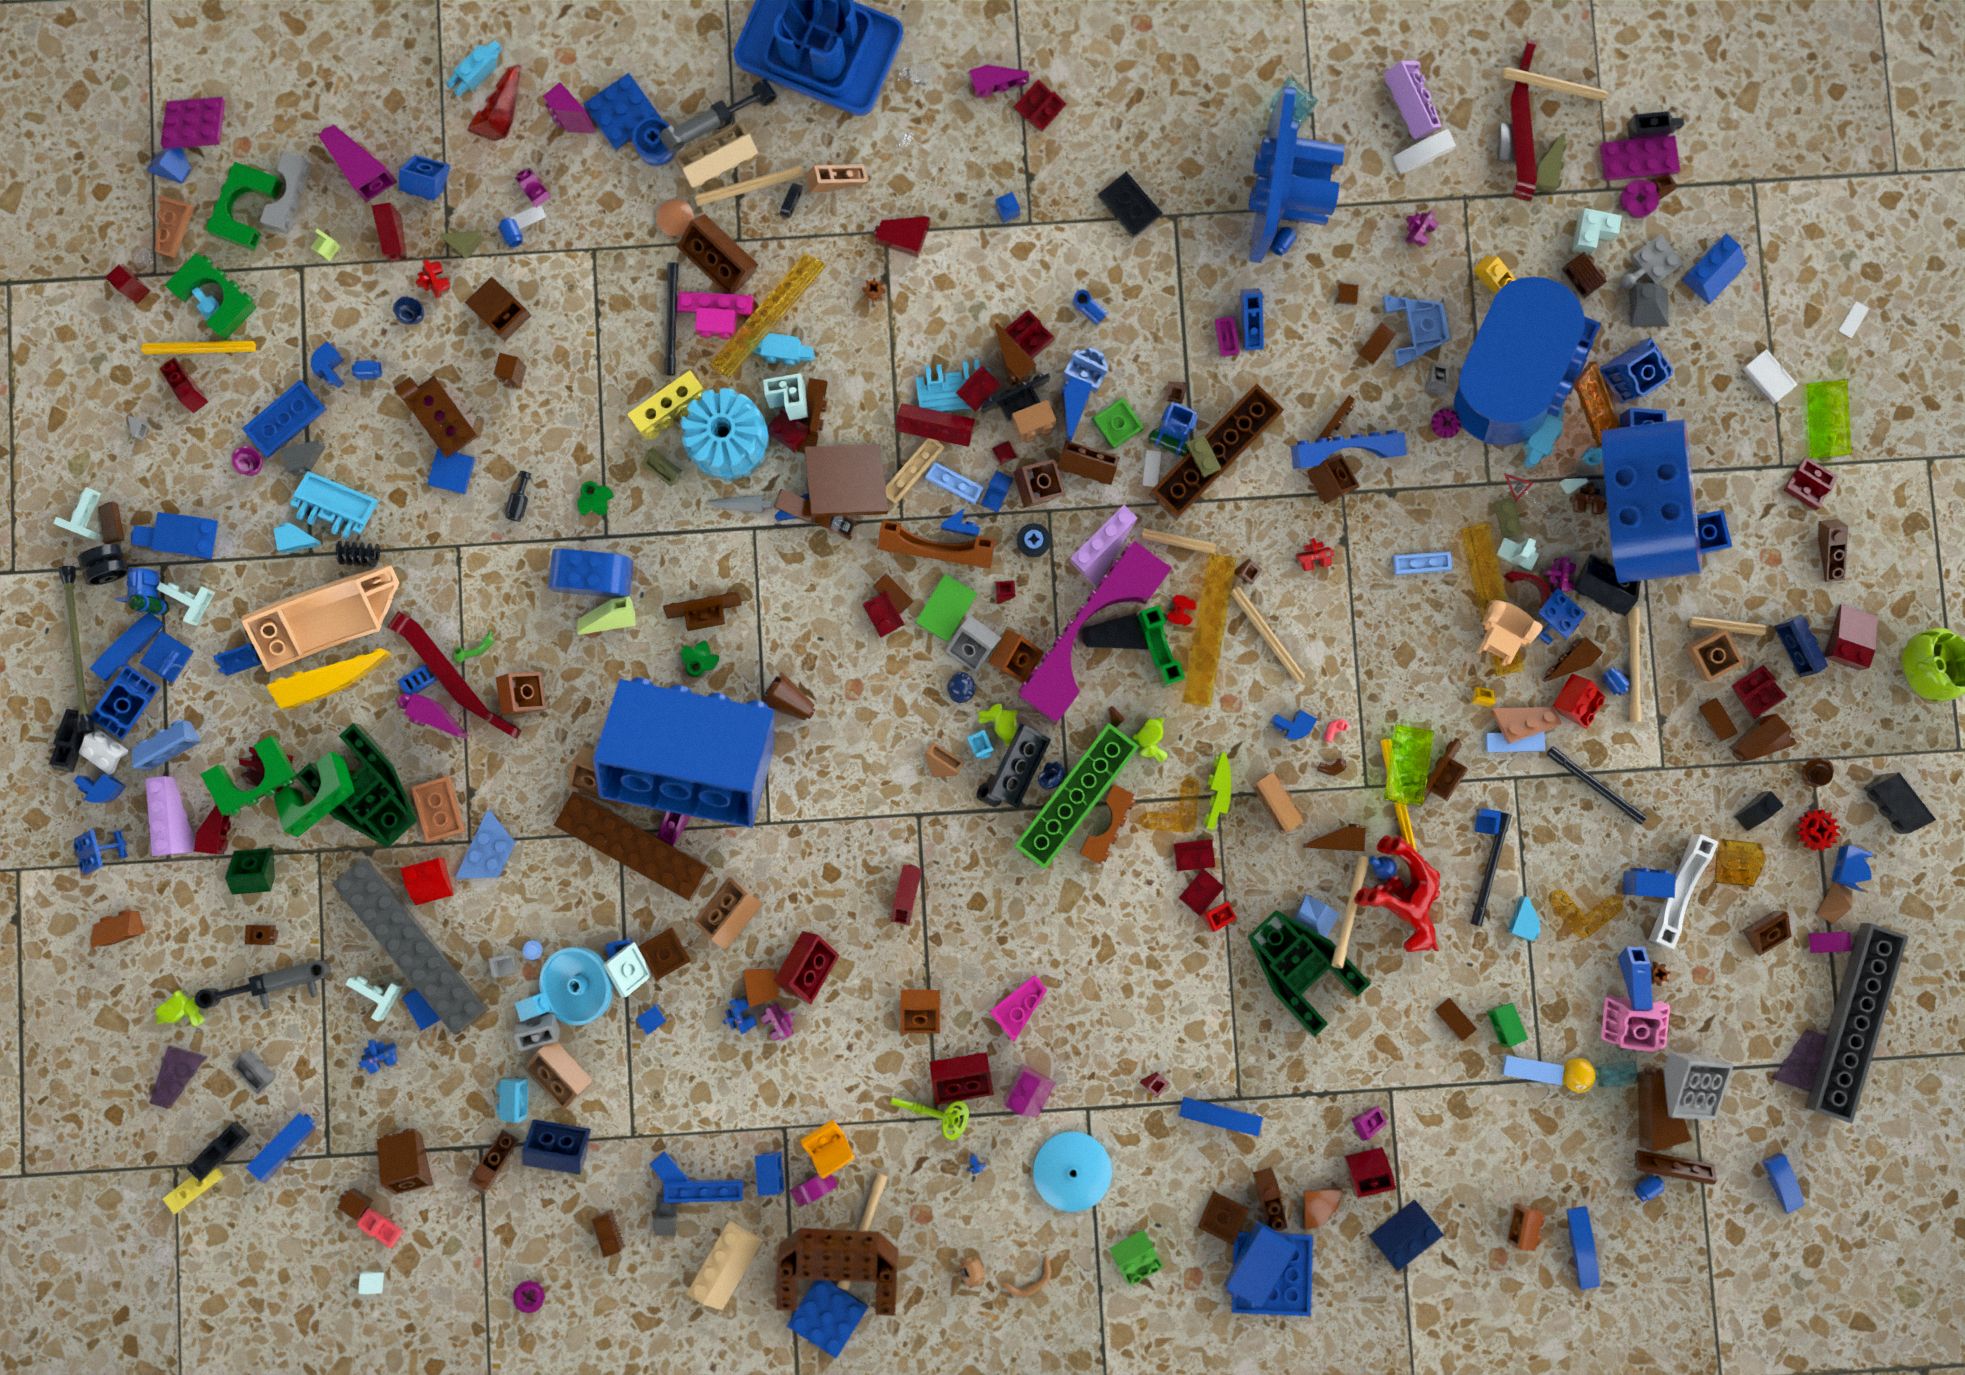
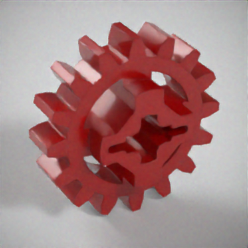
(1826, 833)

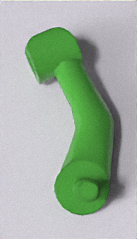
(484, 645)

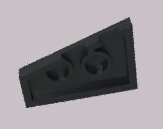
(1115, 633)

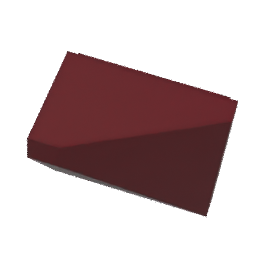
(1004, 452)
(1004, 591)
(1155, 1083)

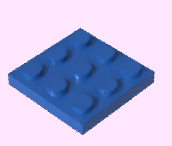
(620, 110)
(827, 1316)

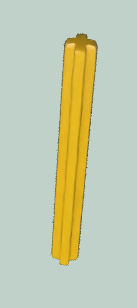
(198, 347)
(1401, 809)

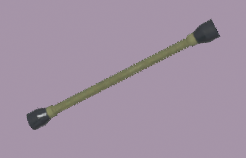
(84, 723)

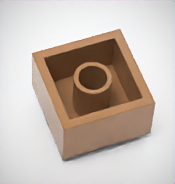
(1034, 421)
(1714, 655)

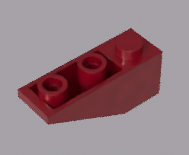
(183, 385)
(213, 833)

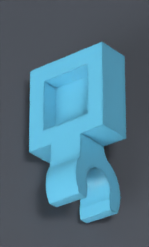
(208, 304)

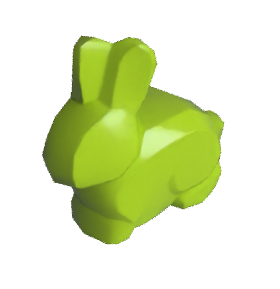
(1003, 720)
(1148, 739)
(177, 1008)

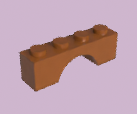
(1097, 847)

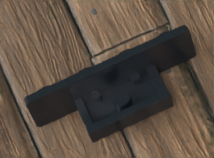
(1017, 399)

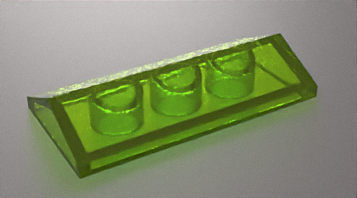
(1829, 419)
(1408, 765)

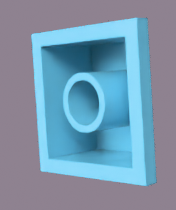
(513, 1099)

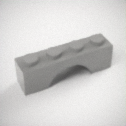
(280, 214)

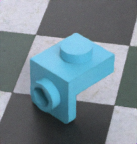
(980, 745)

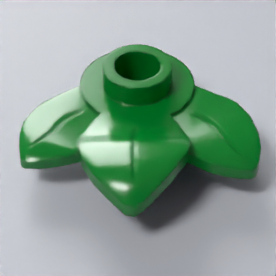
(594, 501)
(701, 656)

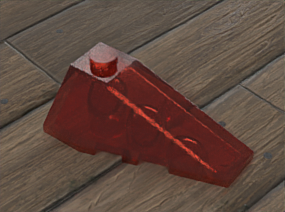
(499, 112)

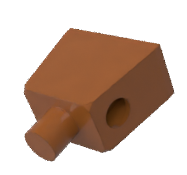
(760, 985)

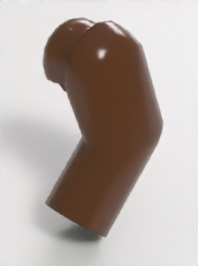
(1333, 769)

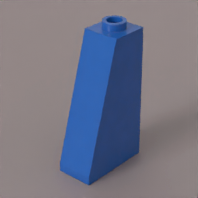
(281, 1148)

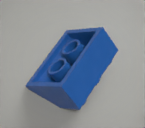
(1716, 269)

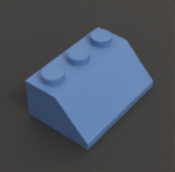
(164, 745)

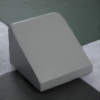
(138, 427)

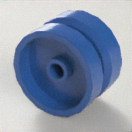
(648, 143)

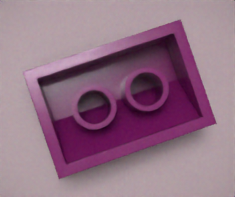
(567, 111)

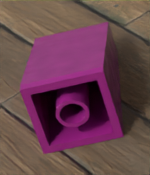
(360, 168)
(1028, 1092)

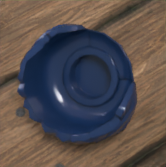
(408, 310)
(961, 687)
(1052, 775)

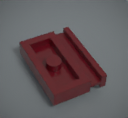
(978, 388)
(787, 432)
(883, 614)
(1194, 855)
(1201, 892)

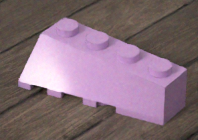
(1412, 98)
(1100, 550)
(167, 818)

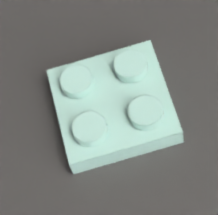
(627, 969)

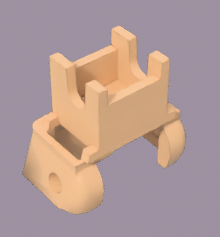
(1507, 630)

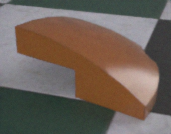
(1320, 1206)

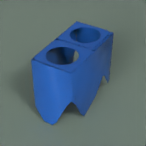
(1851, 867)

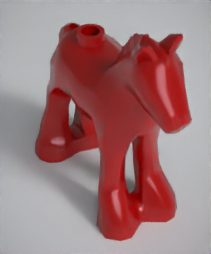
(1416, 899)

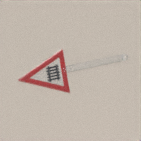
(1519, 487)

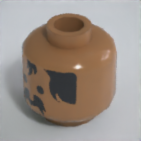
(970, 1272)

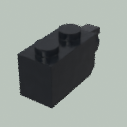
(1653, 125)

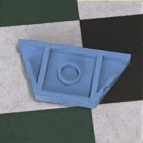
(487, 851)

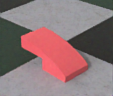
(379, 1227)

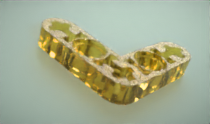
(1177, 818)
(1580, 918)

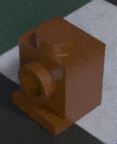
(252, 934)

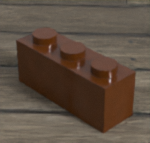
(1088, 462)

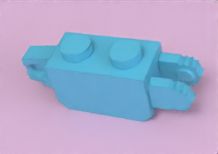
(475, 68)
(783, 349)
(1542, 441)

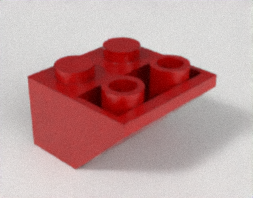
(1579, 700)

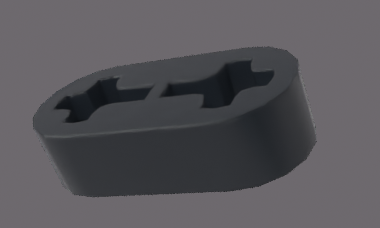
(791, 200)

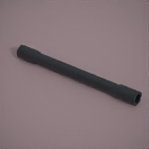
(672, 278)
(1564, 761)
(1480, 908)

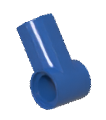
(1091, 308)

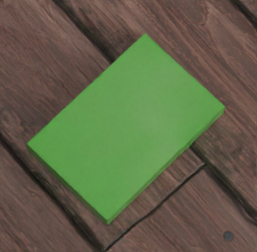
(946, 608)

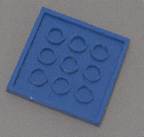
(1294, 1287)

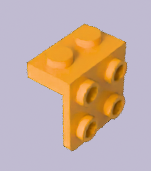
(828, 1148)

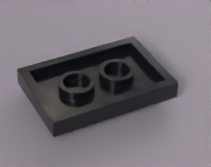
(1129, 204)

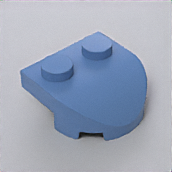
(1087, 366)

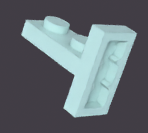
(82, 515)
(1520, 554)
(197, 603)
(376, 994)

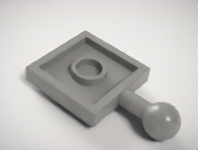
(1654, 262)

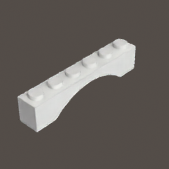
(1670, 919)

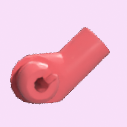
(1335, 727)

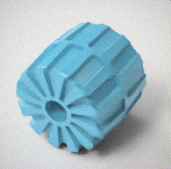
(731, 455)

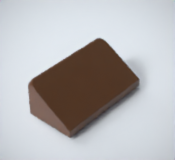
(111, 522)

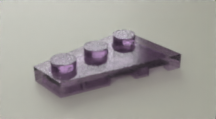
(1803, 1062)
(175, 1072)

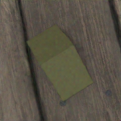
(463, 242)

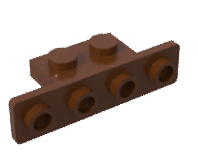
(816, 406)
(704, 611)
(1446, 774)

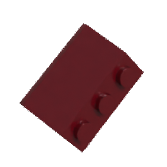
(806, 967)
(961, 1078)

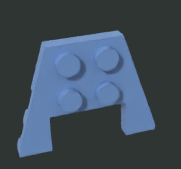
(1425, 323)

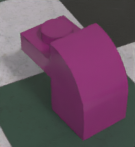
(812, 1189)

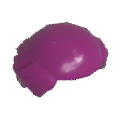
(247, 461)

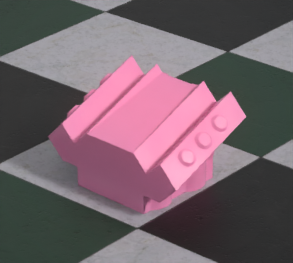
(1635, 1028)

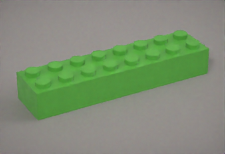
(1076, 796)

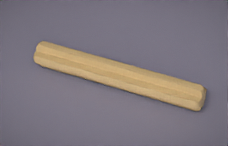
(1178, 541)
(1731, 626)

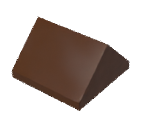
(1768, 931)

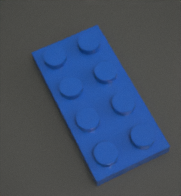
(284, 418)

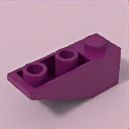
(994, 79)

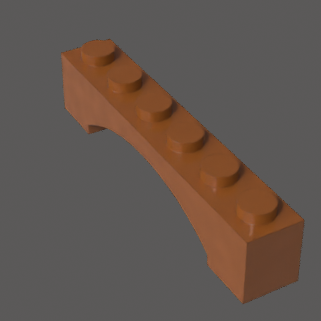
(897, 539)

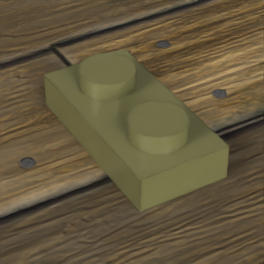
(1203, 456)
(661, 467)
(1507, 517)

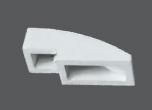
(1424, 152)

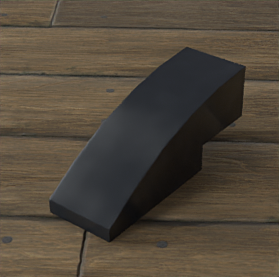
(67, 743)
(218, 1151)

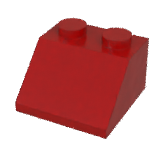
(427, 881)

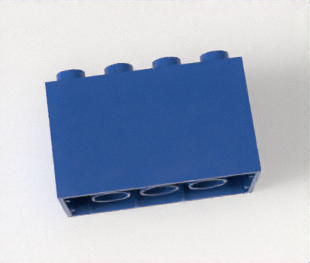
(685, 752)

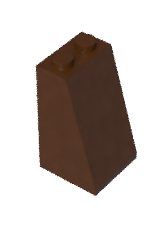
(1656, 1127)

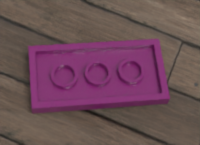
(1639, 158)

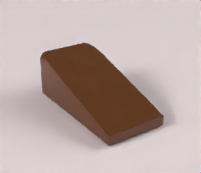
(897, 595)
(1455, 1019)

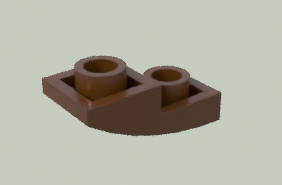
(1377, 343)
(1718, 719)

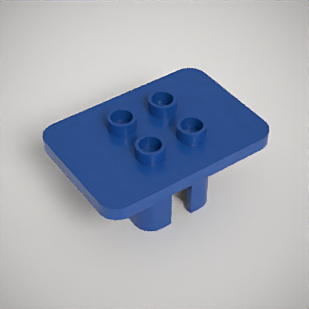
(821, 49)
(1291, 177)

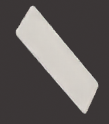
(529, 216)
(1853, 319)
(1151, 468)

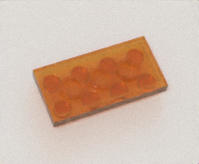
(1595, 401)

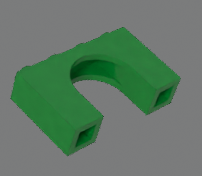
(239, 182)
(235, 305)
(1152, 626)
(278, 773)
(334, 789)

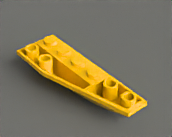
(324, 681)

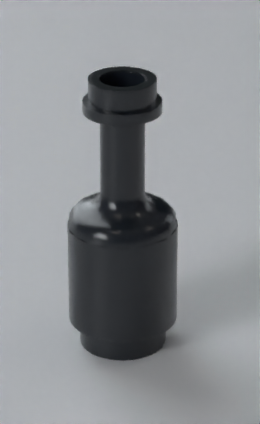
(518, 501)

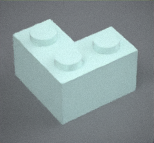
(1592, 226)
(787, 392)

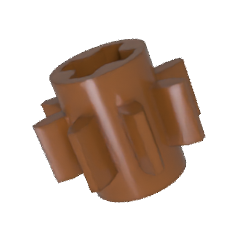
(875, 285)
(1663, 973)

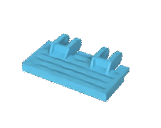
(942, 395)
(333, 500)

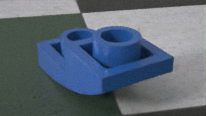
(668, 1169)

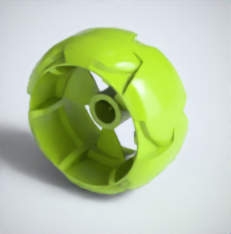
(1940, 676)

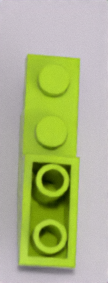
(1221, 783)

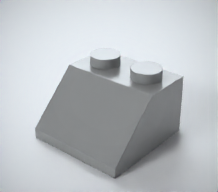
(973, 644)

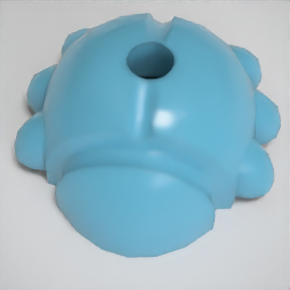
(1593, 456)

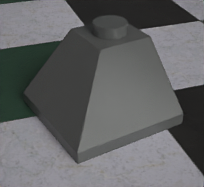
(1648, 306)

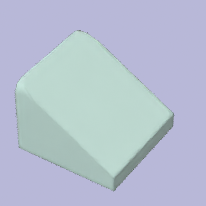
(1570, 485)
(371, 1282)

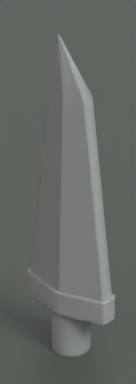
(749, 504)

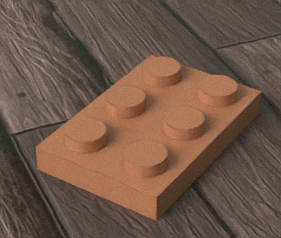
(438, 809)

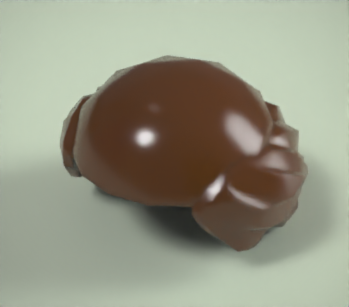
(1818, 772)

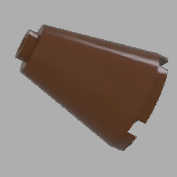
(788, 698)

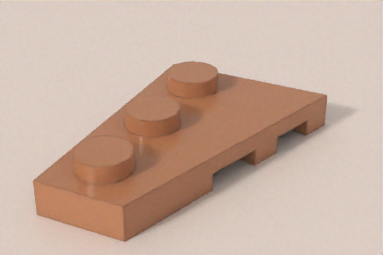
(173, 222)
(1525, 722)

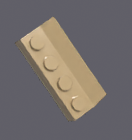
(716, 154)
(724, 1266)

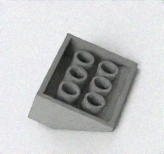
(1695, 1085)

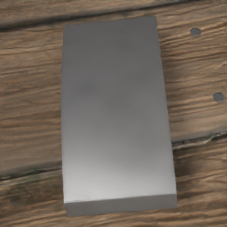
(1506, 146)

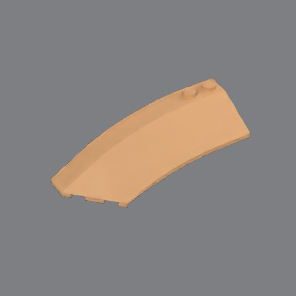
(321, 617)

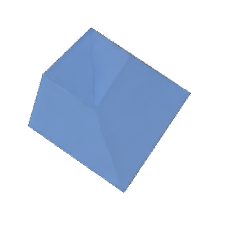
(1315, 915)

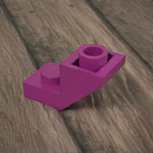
(532, 187)

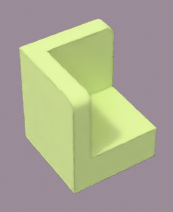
(325, 245)

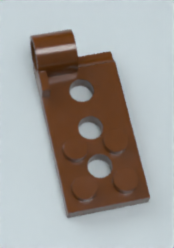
(415, 397)

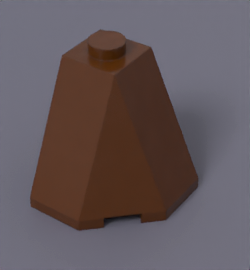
(1764, 737)

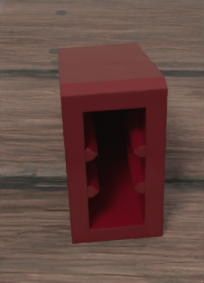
(390, 231)
(903, 234)
(127, 283)
(906, 894)

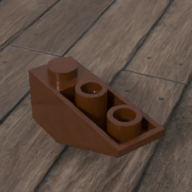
(1833, 548)
(1581, 656)
(492, 1163)
(1270, 1199)

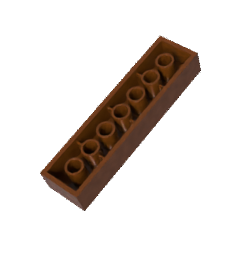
(1228, 442)
(632, 846)

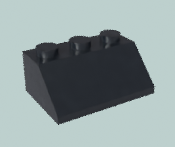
(1600, 583)
(1899, 803)

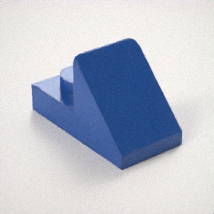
(997, 491)
(955, 525)

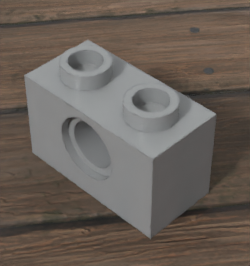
(536, 1032)

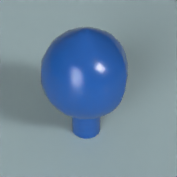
(1383, 867)

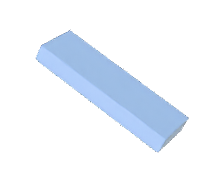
(954, 483)
(1422, 563)
(1496, 743)
(1533, 1070)

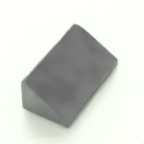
(253, 1071)

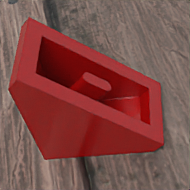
(1219, 916)

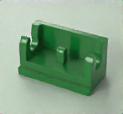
(1507, 1025)

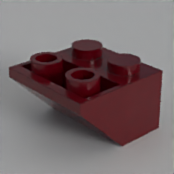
(1369, 1172)

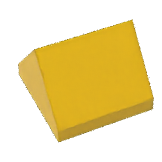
(1483, 697)

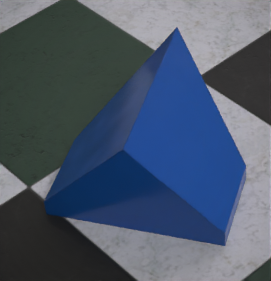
(170, 165)

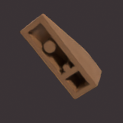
(834, 177)

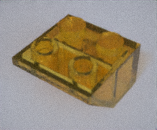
(1739, 862)

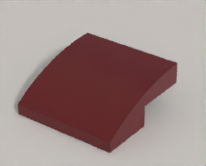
(1039, 105)
(1030, 334)
(1810, 483)
(1758, 692)

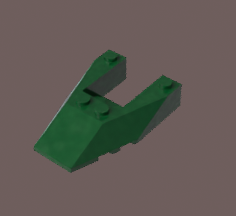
(379, 801)
(1294, 960)

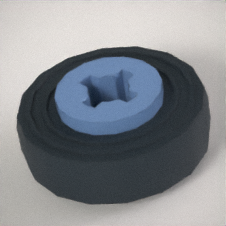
(1033, 547)

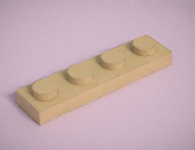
(913, 470)

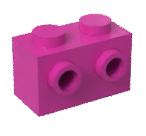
(715, 323)

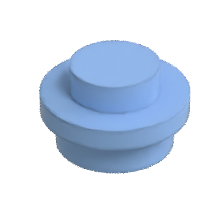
(532, 950)

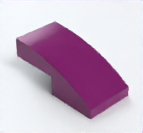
(1830, 942)

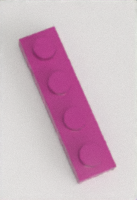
(689, 302)

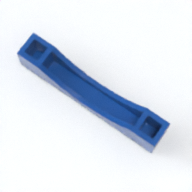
(1384, 446)

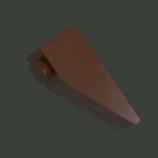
(1346, 838)

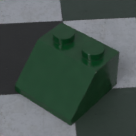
(251, 871)

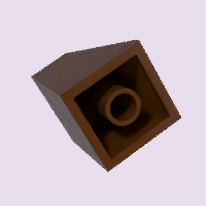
(403, 1162)

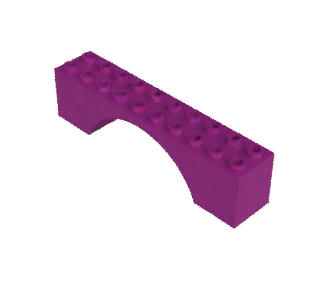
(1131, 580)

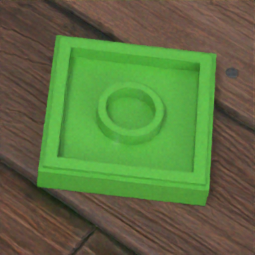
(1118, 423)

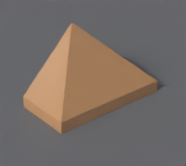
(942, 762)
(1836, 903)

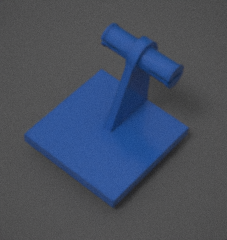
(1560, 615)
(166, 657)
(88, 850)

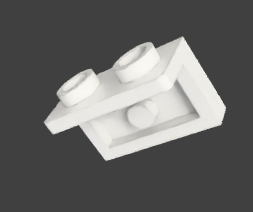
(102, 751)

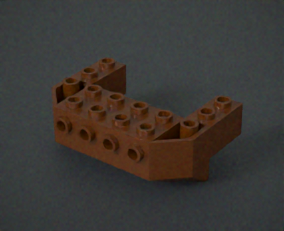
(840, 1257)

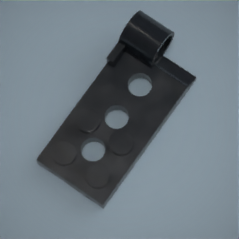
(996, 787)

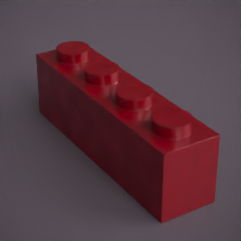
(935, 424)

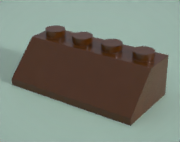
(716, 254)

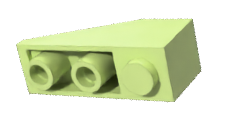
(610, 615)

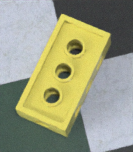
(657, 406)

